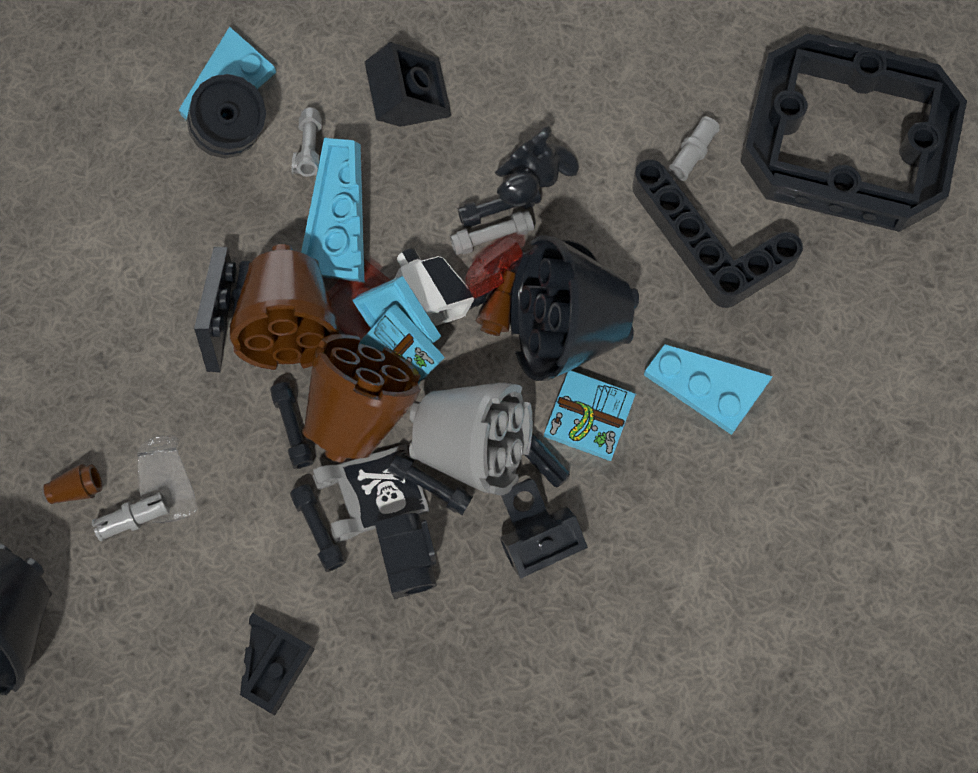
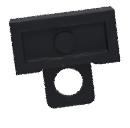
(539, 536)
(407, 554)

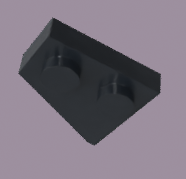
(271, 664)

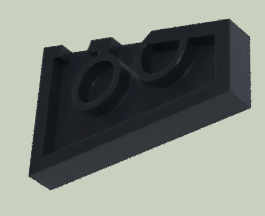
(213, 308)

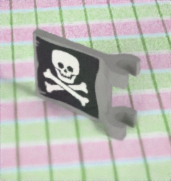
(370, 492)

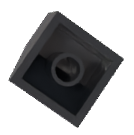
(406, 86)

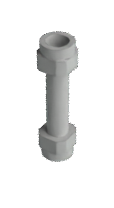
(308, 160)
(463, 241)

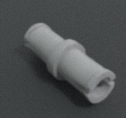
(694, 148)
(130, 516)

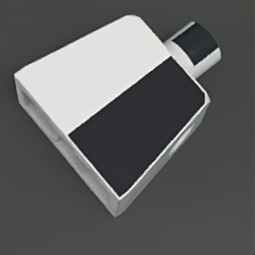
(435, 286)

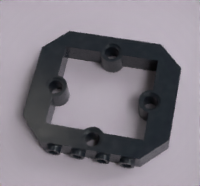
(889, 74)

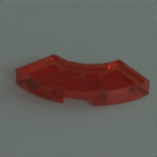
(490, 266)

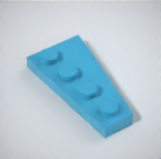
(336, 213)

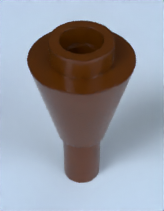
(496, 313)

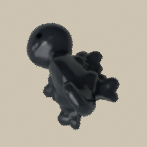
(532, 167)

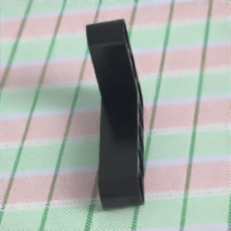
(706, 243)

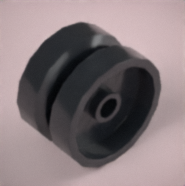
(230, 96)

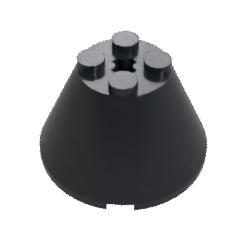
(567, 309)
(22, 610)

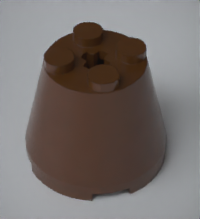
(282, 310)
(356, 396)

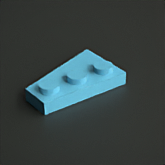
(235, 58)
(708, 385)

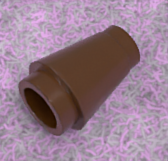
(74, 485)

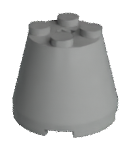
(474, 434)

